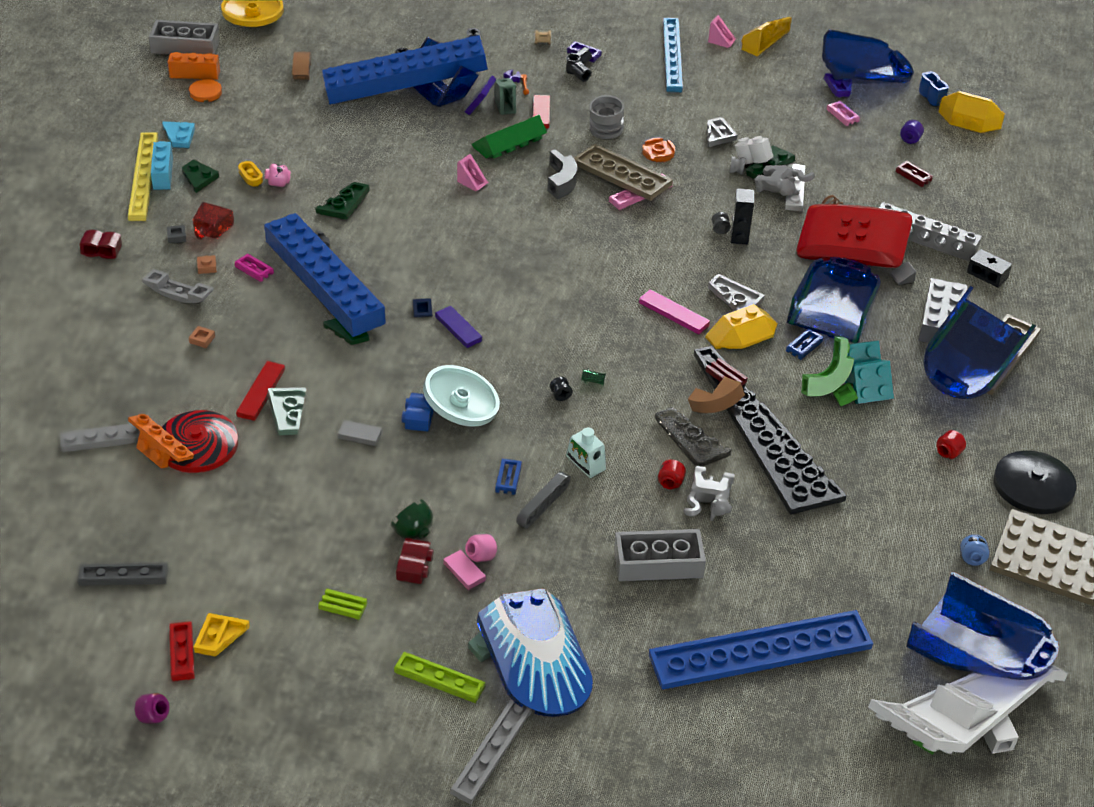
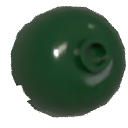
(414, 521)

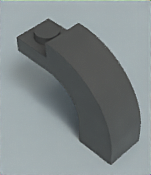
(566, 178)

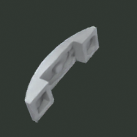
(174, 290)

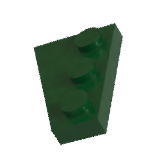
(780, 158)
(345, 203)

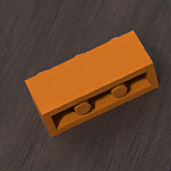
(194, 66)

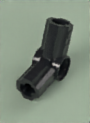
(575, 64)

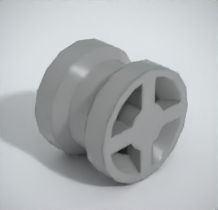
(737, 165)

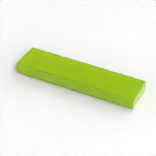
(439, 677)

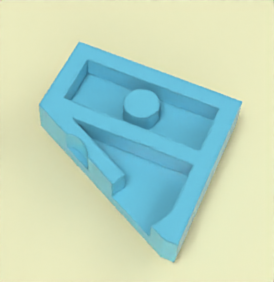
(179, 133)

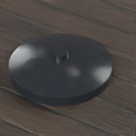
(1035, 482)

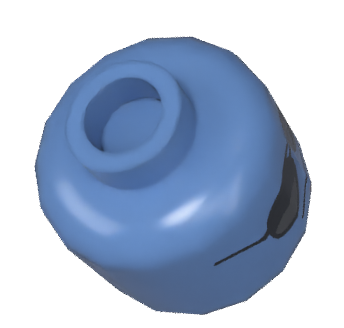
(974, 550)

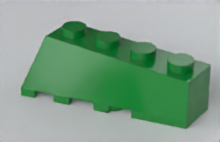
(510, 137)

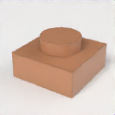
(206, 264)
(201, 337)

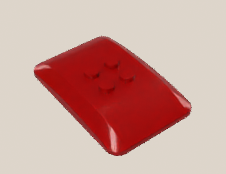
(855, 233)

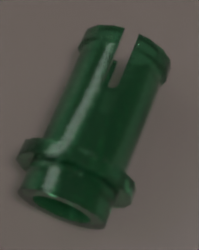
(592, 376)

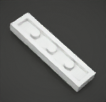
(795, 202)

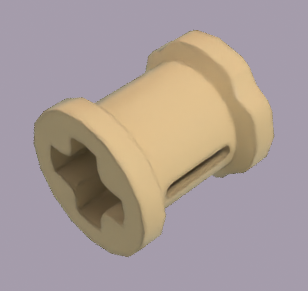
(542, 37)

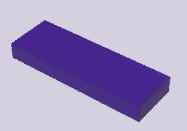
(458, 326)

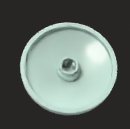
(461, 395)

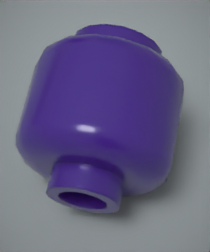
(912, 131)

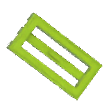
(343, 600)

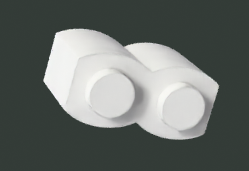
(754, 150)

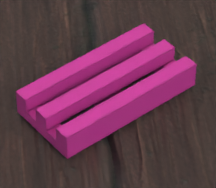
(251, 269)

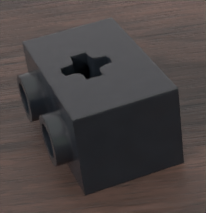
(989, 268)

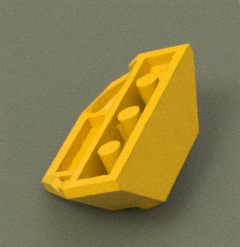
(971, 112)
(742, 328)

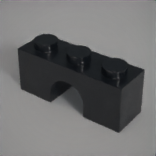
(742, 216)

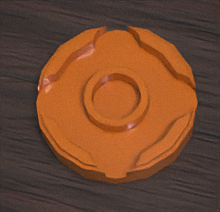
(205, 90)
(658, 150)

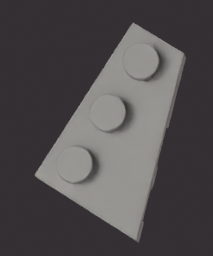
(733, 293)

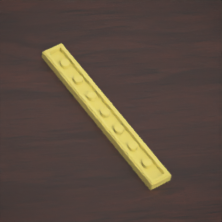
(142, 178)

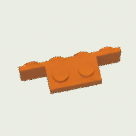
(158, 443)

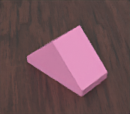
(720, 34)
(470, 174)

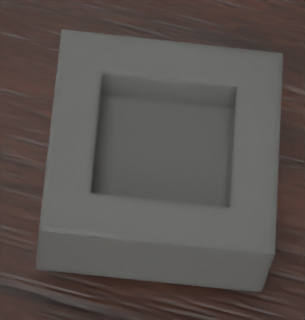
(176, 234)

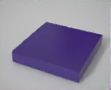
(480, 95)

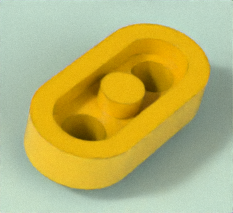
(250, 173)

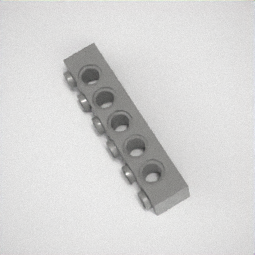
(940, 235)

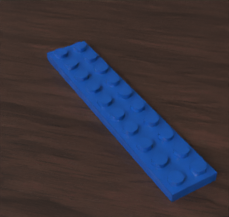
(759, 649)

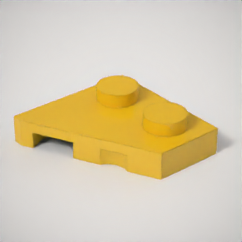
(219, 633)

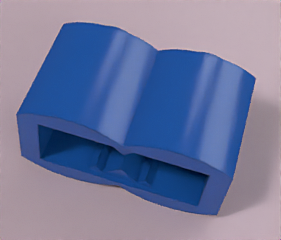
(933, 87)
(417, 413)

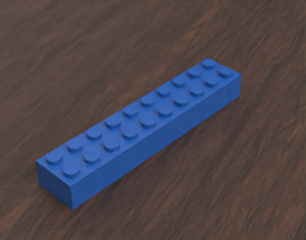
(403, 69)
(325, 275)

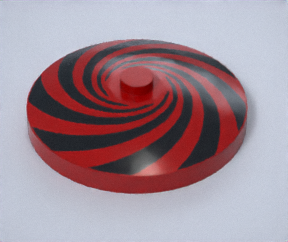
(207, 435)

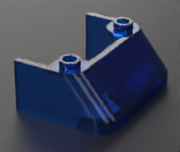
(442, 94)

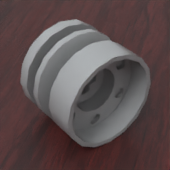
(606, 117)

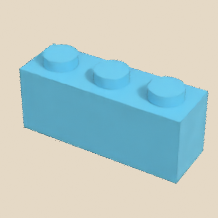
(161, 165)

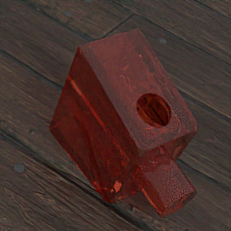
(212, 220)

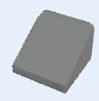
(904, 274)

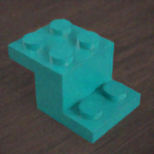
(870, 373)

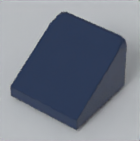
(422, 307)

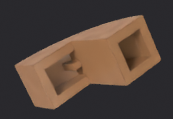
(301, 65)
(723, 397)

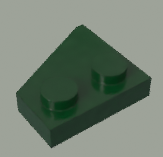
(341, 332)

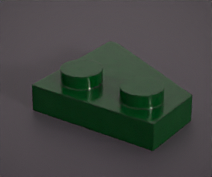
(199, 175)

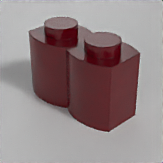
(100, 244)
(414, 561)

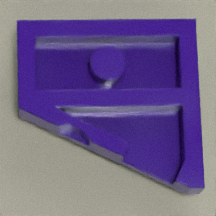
(839, 88)

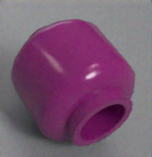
(152, 708)

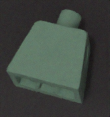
(505, 91)

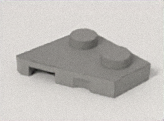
(719, 132)

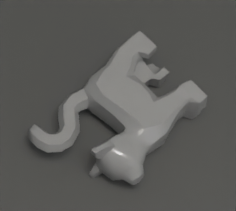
(781, 179)
(711, 492)

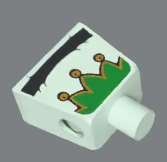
(587, 452)

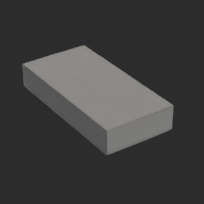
(360, 433)

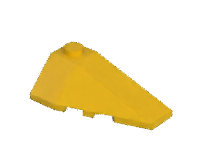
(765, 35)

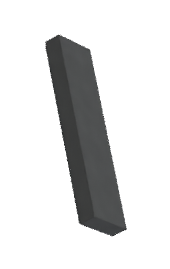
(122, 574)

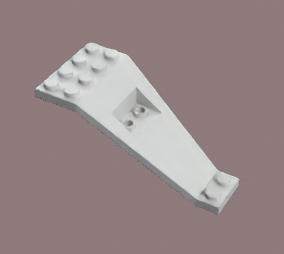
(961, 710)

